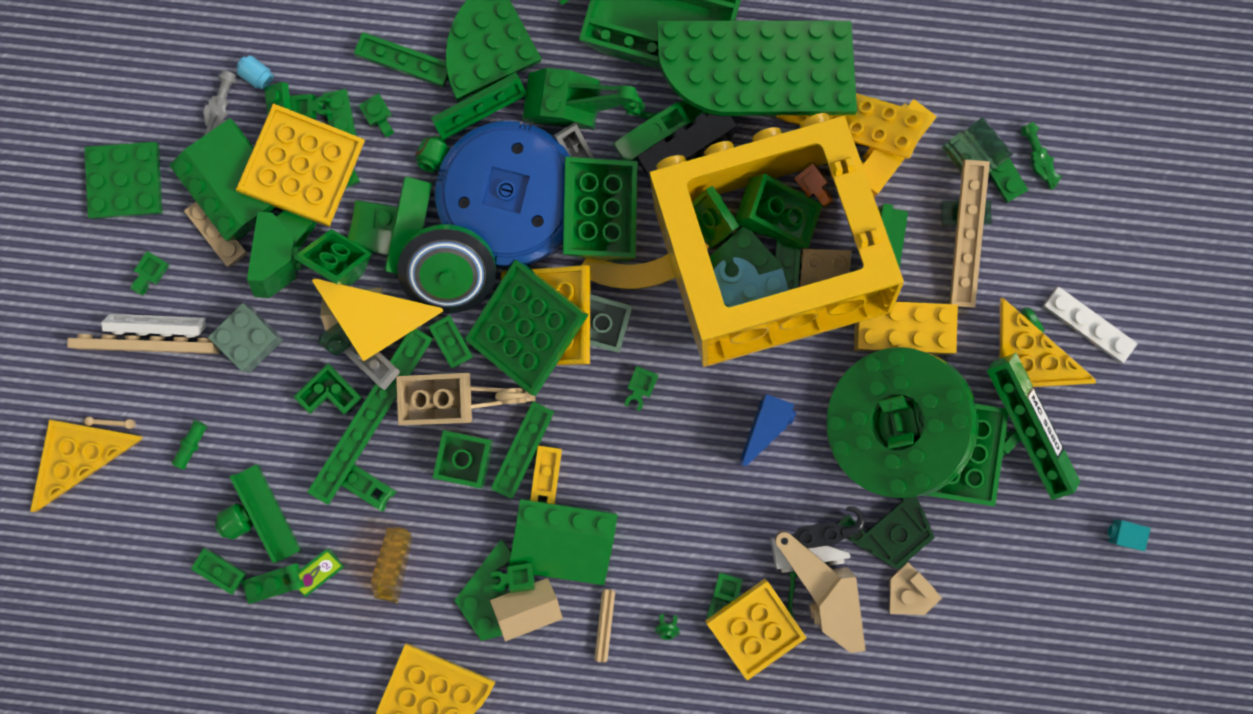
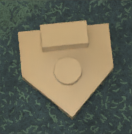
(911, 592)

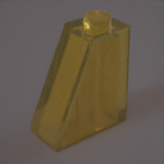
(391, 565)

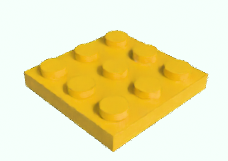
(756, 629)

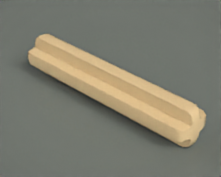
(604, 625)

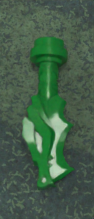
(1041, 162)

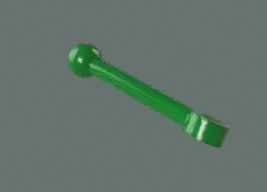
(792, 575)

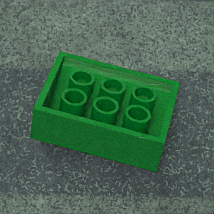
(211, 175)
(600, 209)
(981, 475)
(563, 541)

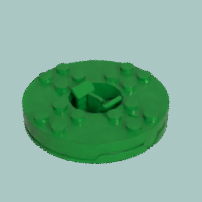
(902, 423)

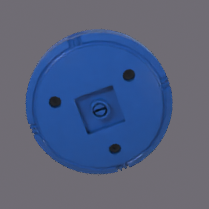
(506, 189)

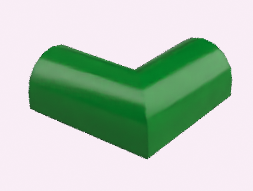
(329, 385)

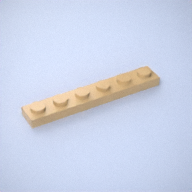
(969, 233)
(133, 343)

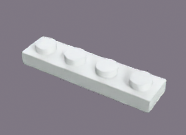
(147, 324)
(1089, 325)

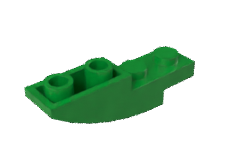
(656, 129)

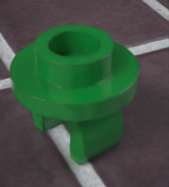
(665, 630)

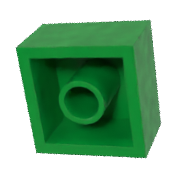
(463, 459)

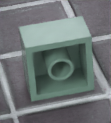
(608, 322)
(246, 338)

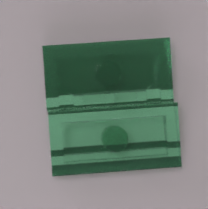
(978, 143)

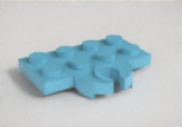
(748, 283)

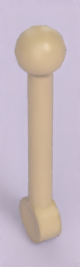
(130, 424)

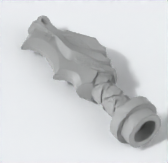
(216, 109)

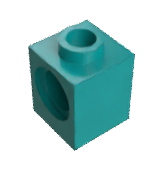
(1128, 535)

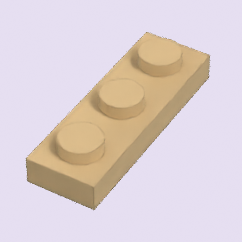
(228, 251)

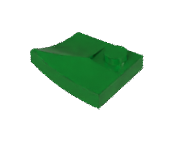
(372, 225)

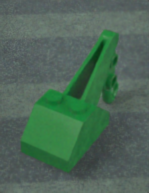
(569, 97)
(274, 251)

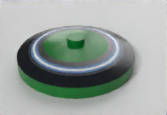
(446, 268)

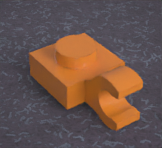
(813, 182)

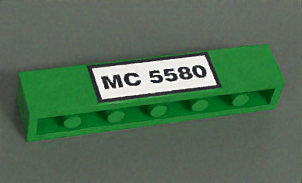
(1034, 426)

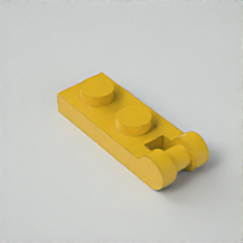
(546, 473)

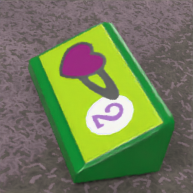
(319, 571)

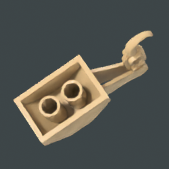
(446, 398)

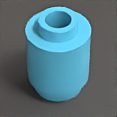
(254, 72)

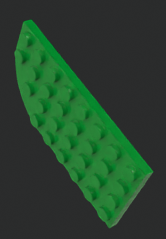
(760, 66)

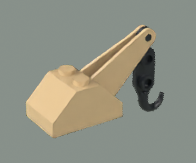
(832, 590)

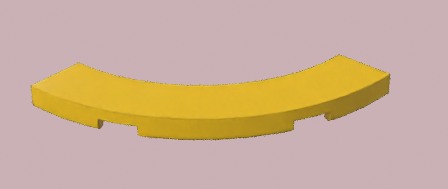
(631, 276)

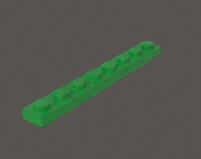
(367, 420)

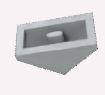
(574, 142)

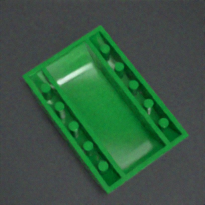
(630, 26)

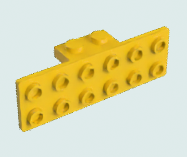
(880, 125)

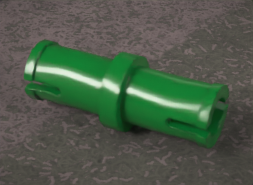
(189, 444)

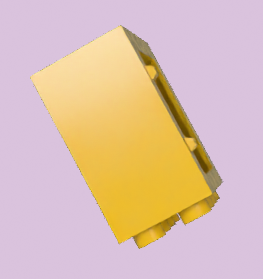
(791, 315)

